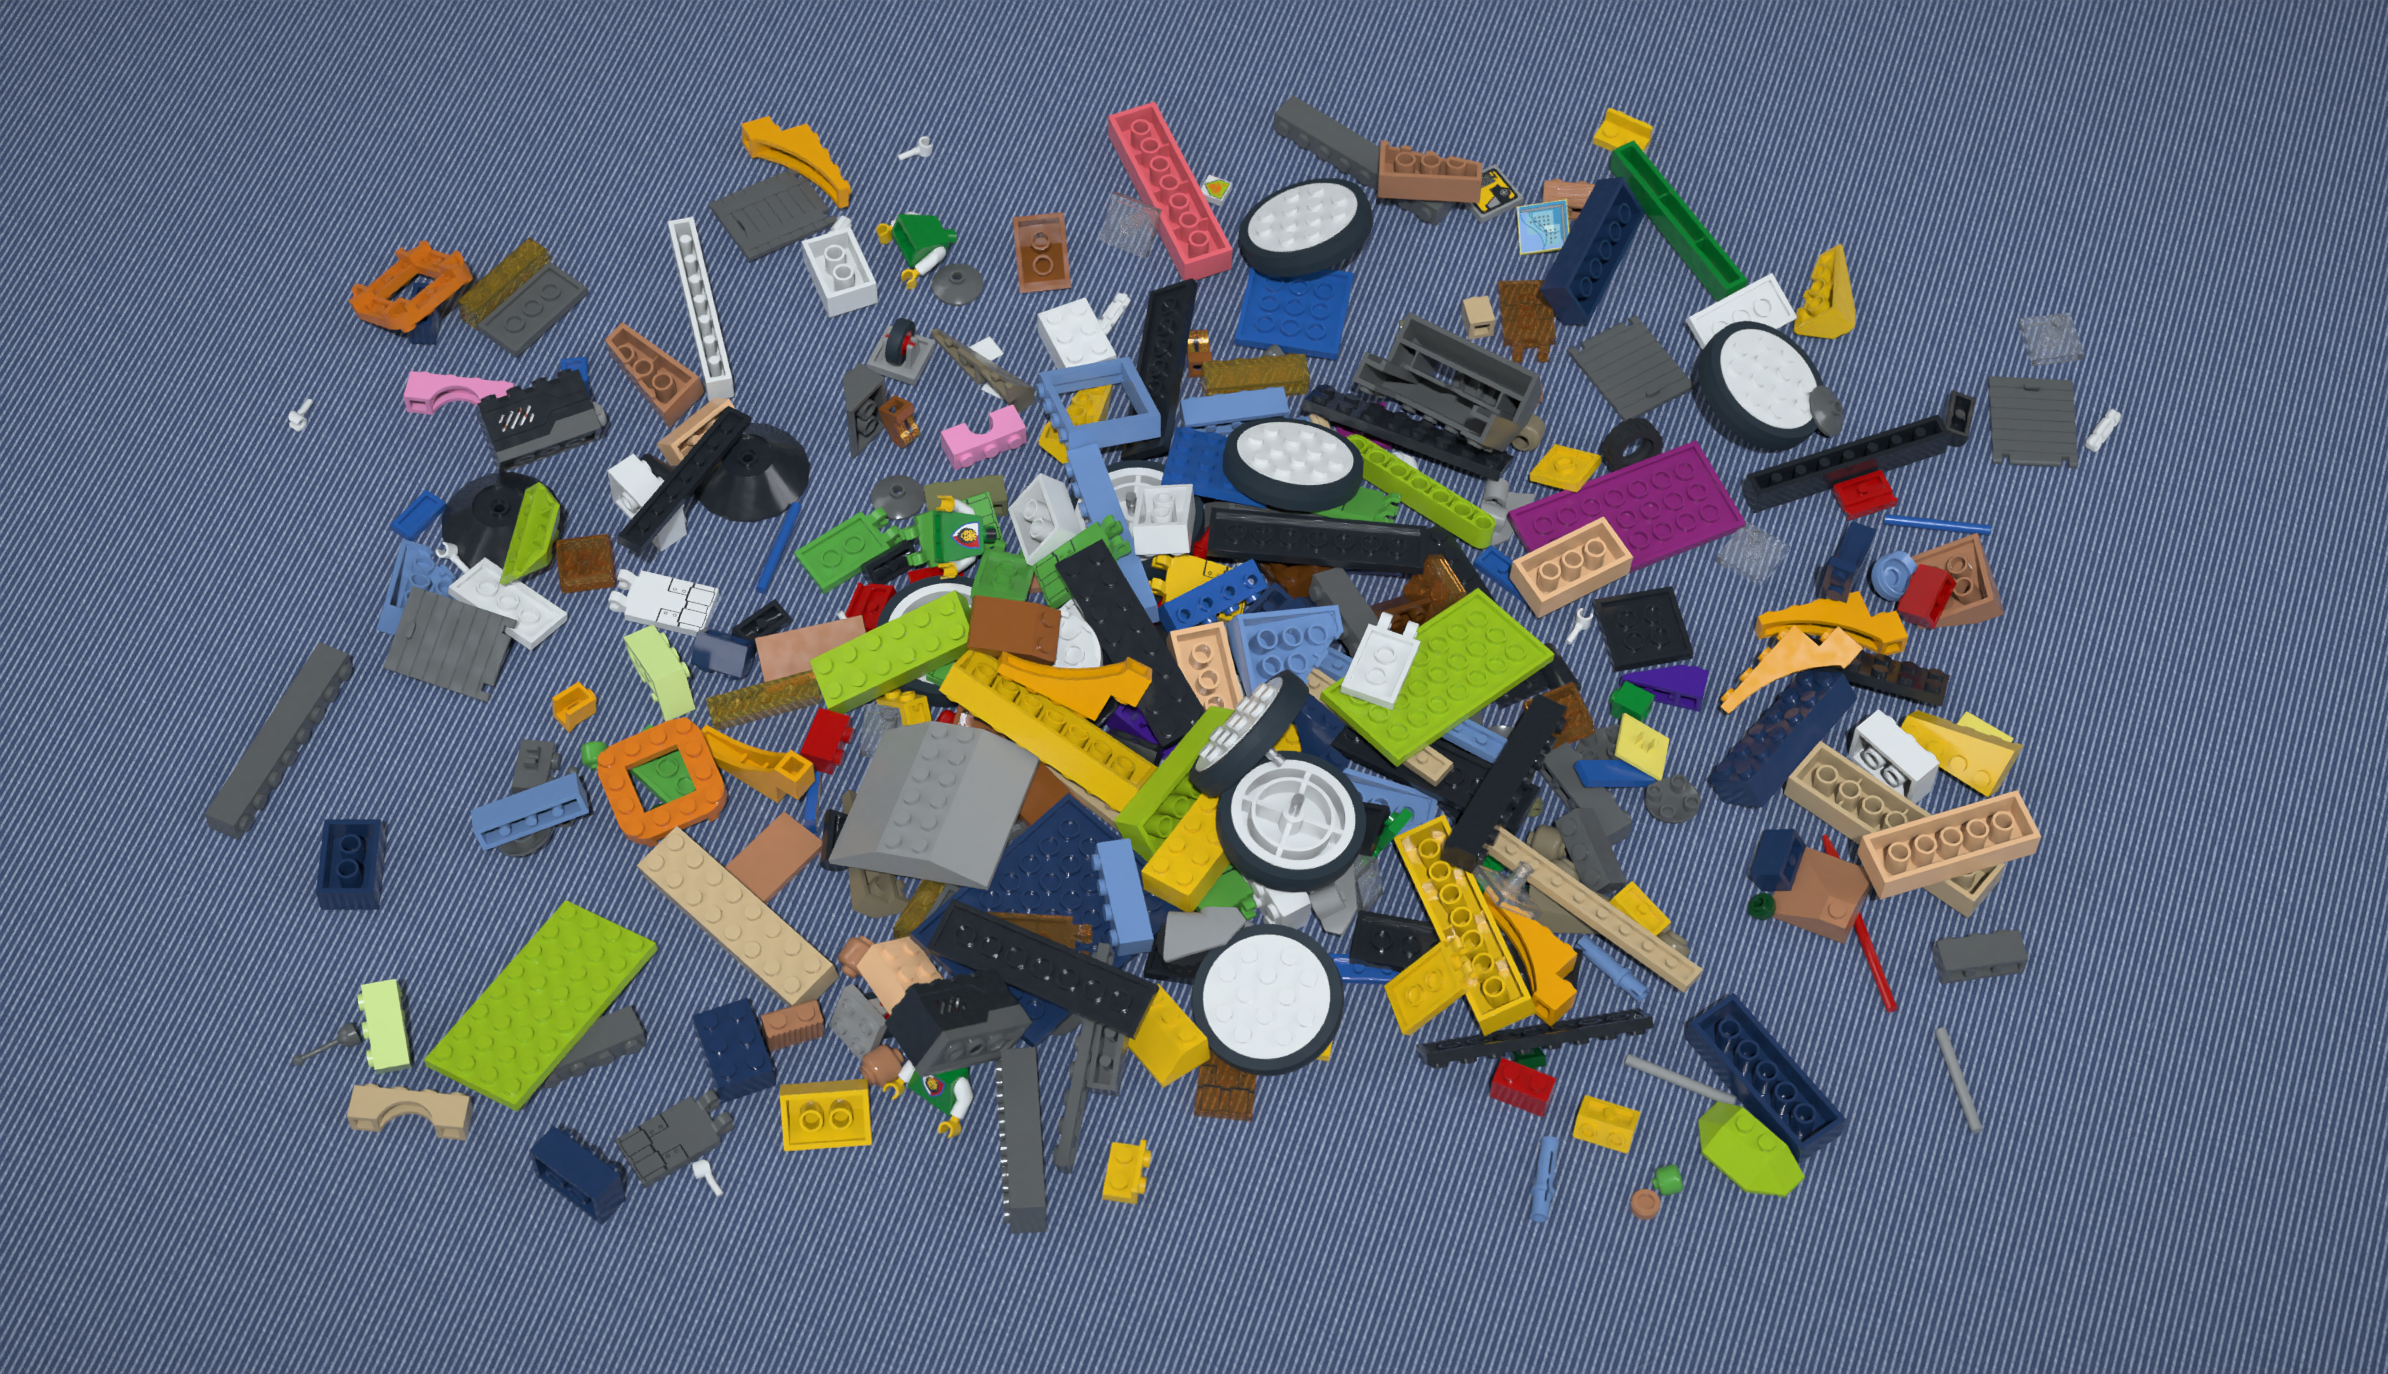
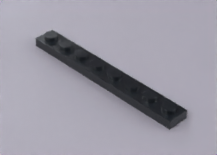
(683, 480)

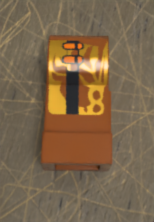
(1197, 351)
(901, 423)

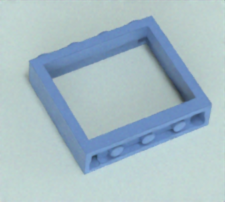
(1108, 432)

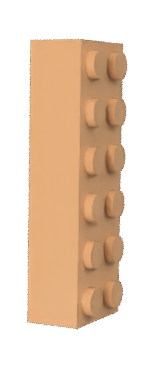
(1948, 844)

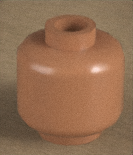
(852, 954)
(881, 1065)

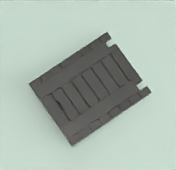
(772, 214)
(1631, 369)
(2032, 421)
(451, 644)

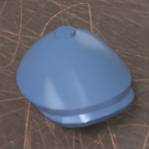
(1893, 574)

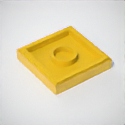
(1565, 468)

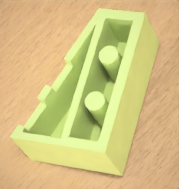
(661, 670)
(385, 1026)

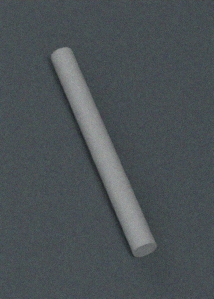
(1680, 1080)
(1958, 1080)

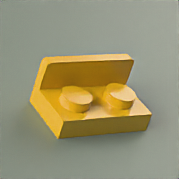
(1621, 129)
(1640, 908)
(1606, 1124)
(1125, 1172)

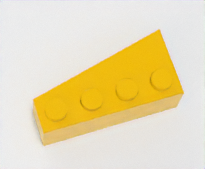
(1963, 752)

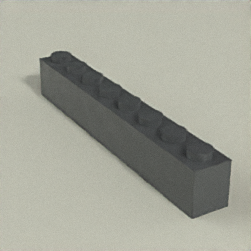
(1346, 151)
(279, 741)

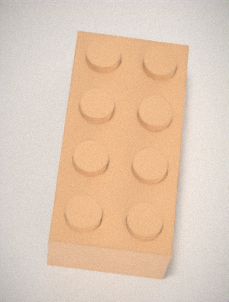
(1571, 567)
(1207, 664)
(894, 967)

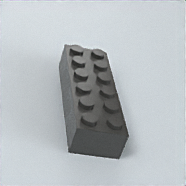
(1021, 1140)

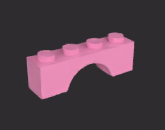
(430, 391)

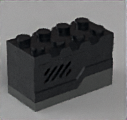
(539, 420)
(957, 1022)

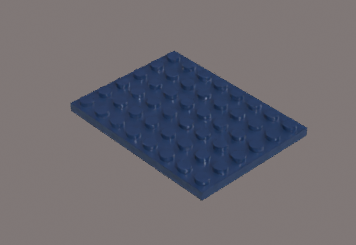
(1049, 875)

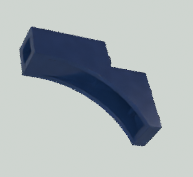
(1847, 565)
(1317, 731)

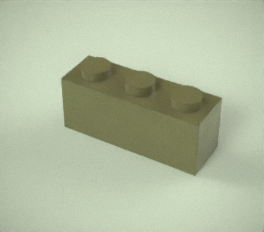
(968, 487)

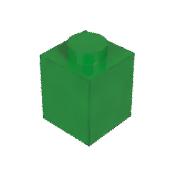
(1631, 701)

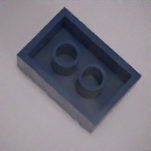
(351, 864)
(734, 1050)
(578, 1174)

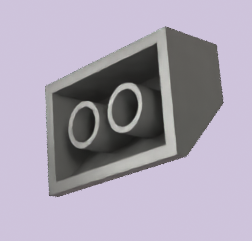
(863, 396)

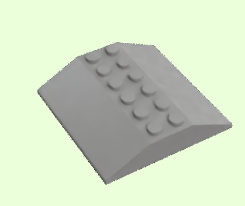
(937, 804)

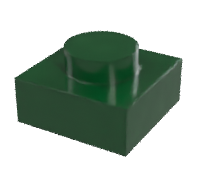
(1531, 1060)

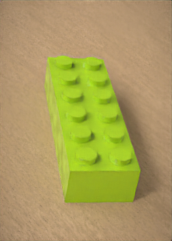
(894, 653)
(1169, 791)

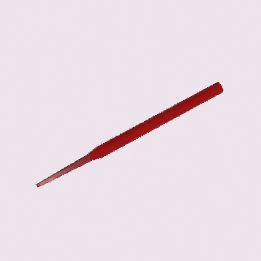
(1867, 946)

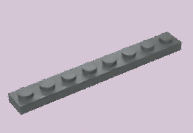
(1076, 1096)

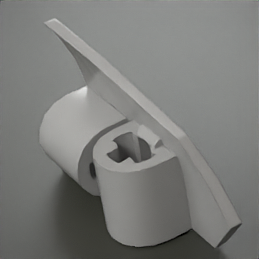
(1498, 502)
(1336, 903)
(1200, 931)

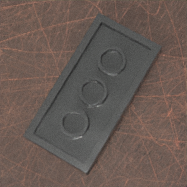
(532, 309)

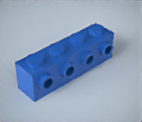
(1213, 597)

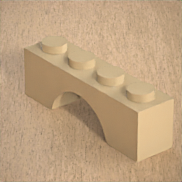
(376, 1106)

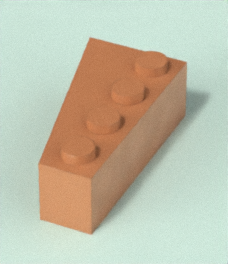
(1427, 176)
(656, 375)

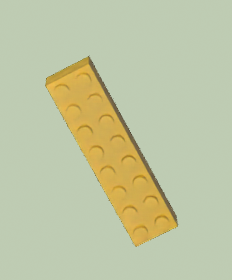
(1048, 730)
(1192, 855)
(1461, 911)

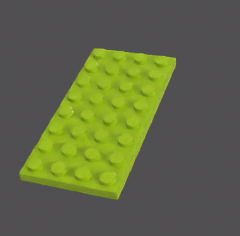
(1462, 665)
(540, 1005)

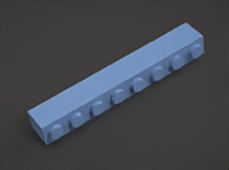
(1100, 500)

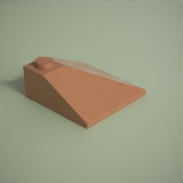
(1976, 592)
(1824, 896)

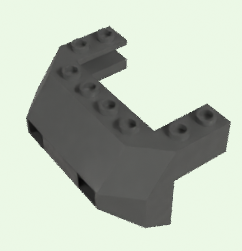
(1474, 391)

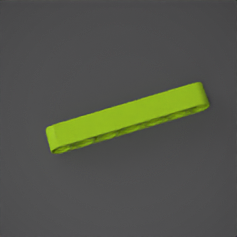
(1425, 494)

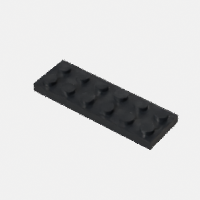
(1893, 676)

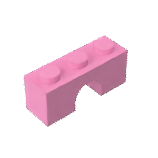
(966, 448)

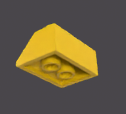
(1169, 1041)
(825, 1114)

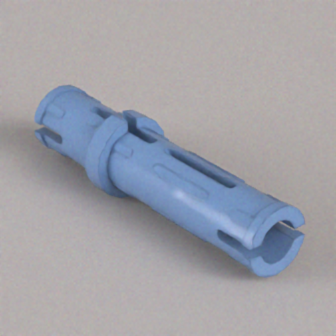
(1621, 976)
(1543, 1188)

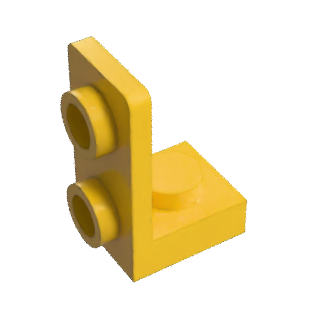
(912, 706)

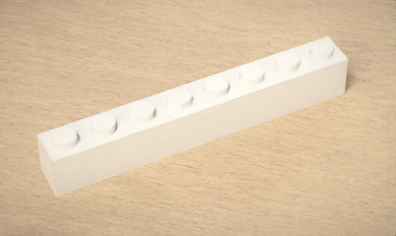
(701, 309)

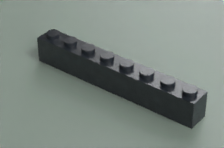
(1845, 462)
(1504, 784)

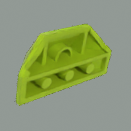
(532, 534)
(1747, 1151)

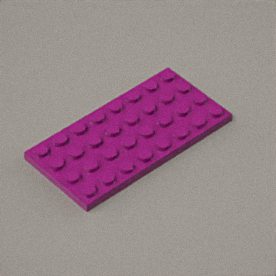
(1651, 505)

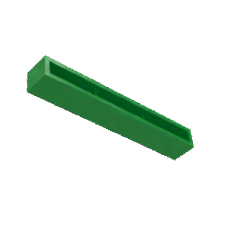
(1677, 222)

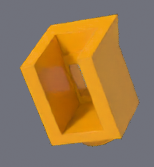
(573, 705)

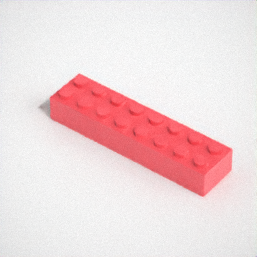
(1167, 183)

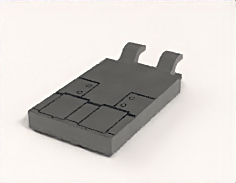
(674, 1138)

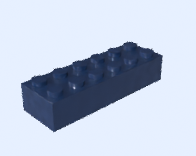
(1592, 251)
(1783, 738)
(1765, 1077)

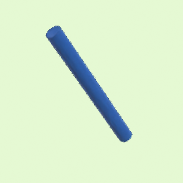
(1936, 524)
(778, 547)

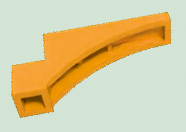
(798, 150)
(1878, 633)
(1791, 655)
(1079, 688)
(765, 771)
(1545, 961)

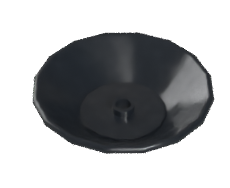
(756, 487)
(476, 525)

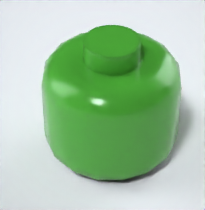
(590, 753)
(1668, 1180)

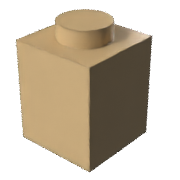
(1478, 317)

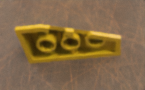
(1829, 301)
(1086, 407)

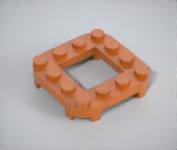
(373, 303)
(683, 812)

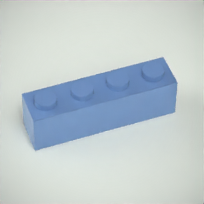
(1228, 411)
(529, 811)
(1123, 897)

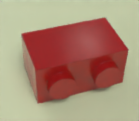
(1926, 596)
(827, 740)
(1522, 1087)

